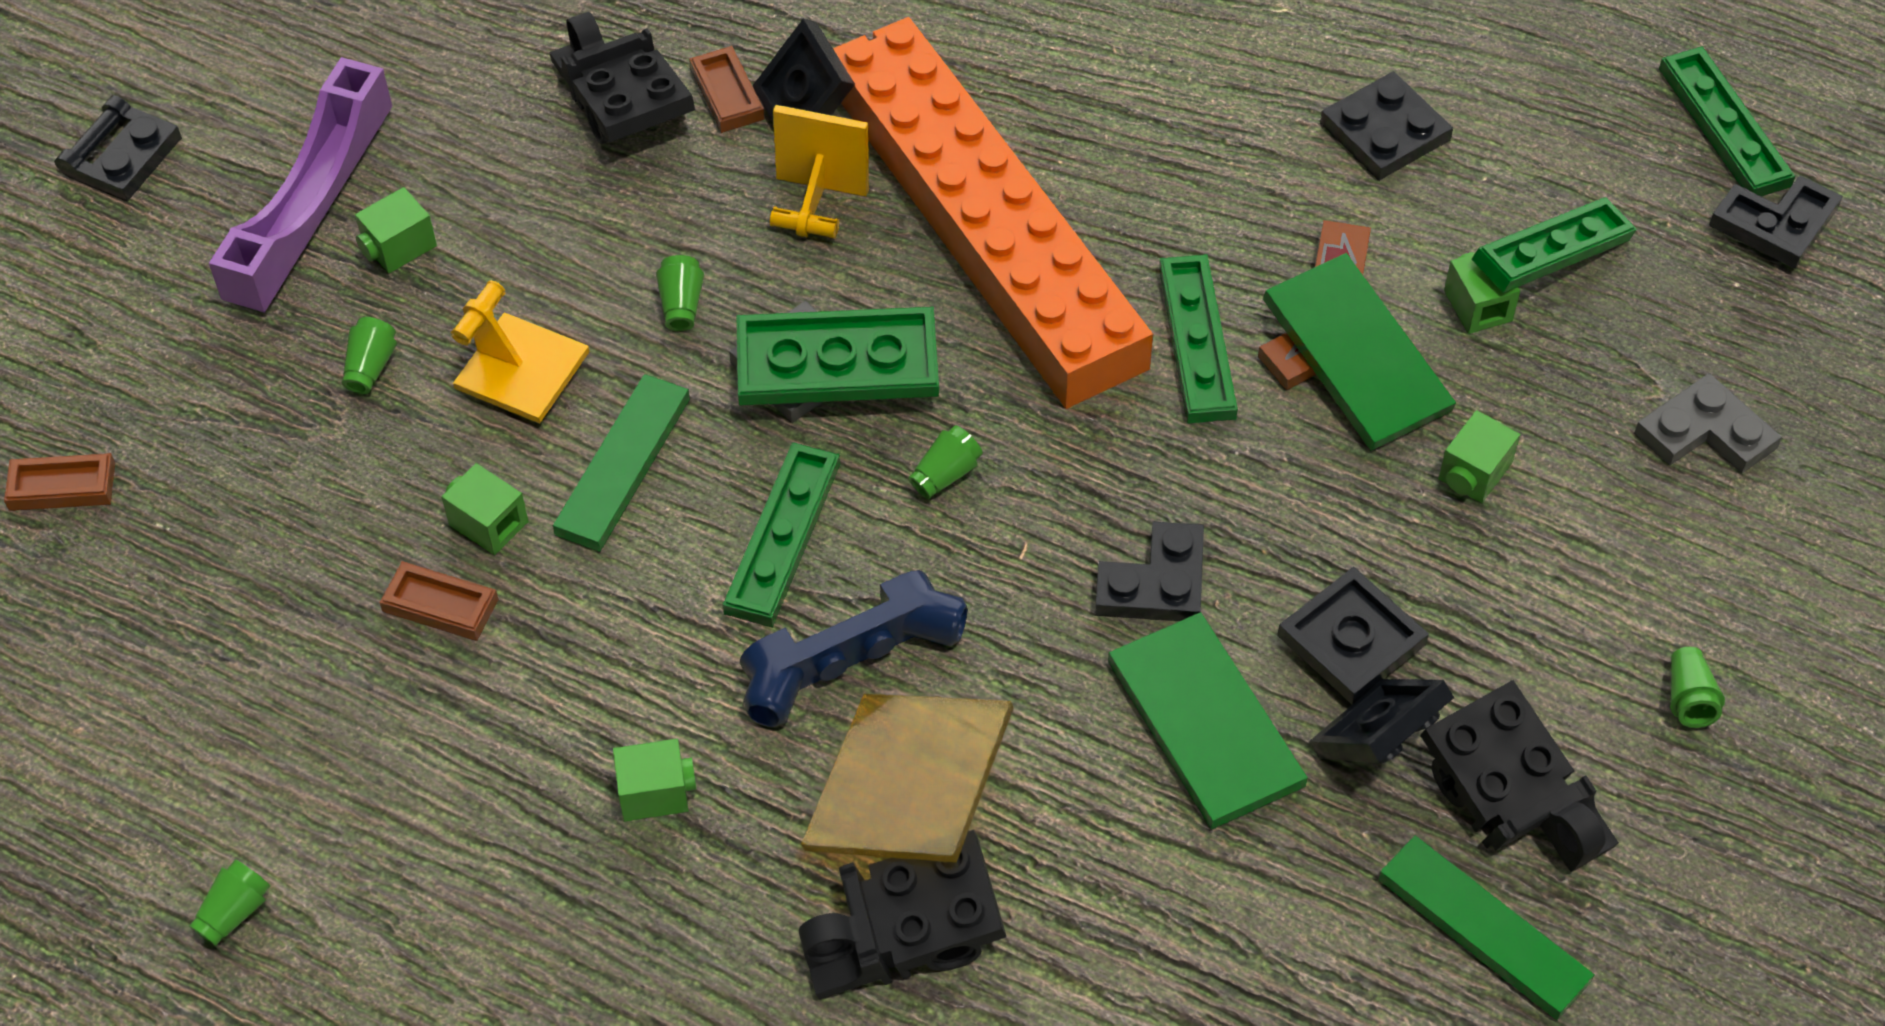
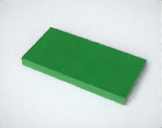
(1359, 351)
(837, 356)
(1207, 720)

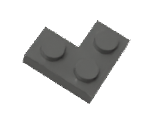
(1711, 415)

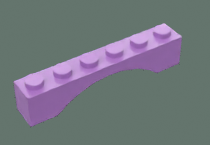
(265, 248)

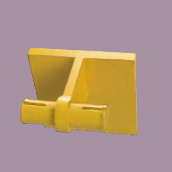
(821, 154)
(514, 360)

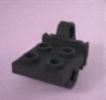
(620, 82)
(1514, 777)
(904, 919)

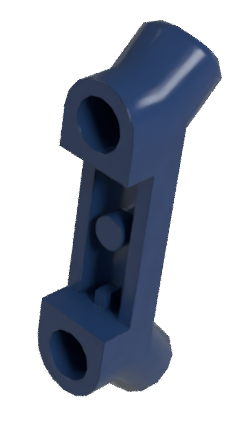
(906, 611)

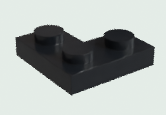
(1782, 229)
(1159, 590)

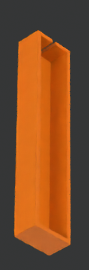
(993, 216)

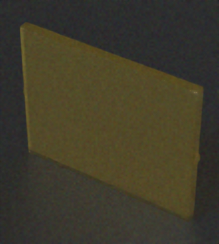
(908, 777)

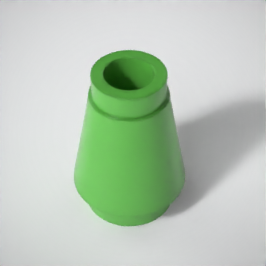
(679, 290)
(367, 353)
(946, 461)
(1694, 689)
(229, 902)

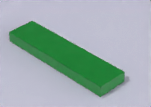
(1726, 122)
(1553, 244)
(1197, 339)
(621, 462)
(781, 535)
(1486, 927)

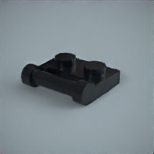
(128, 157)

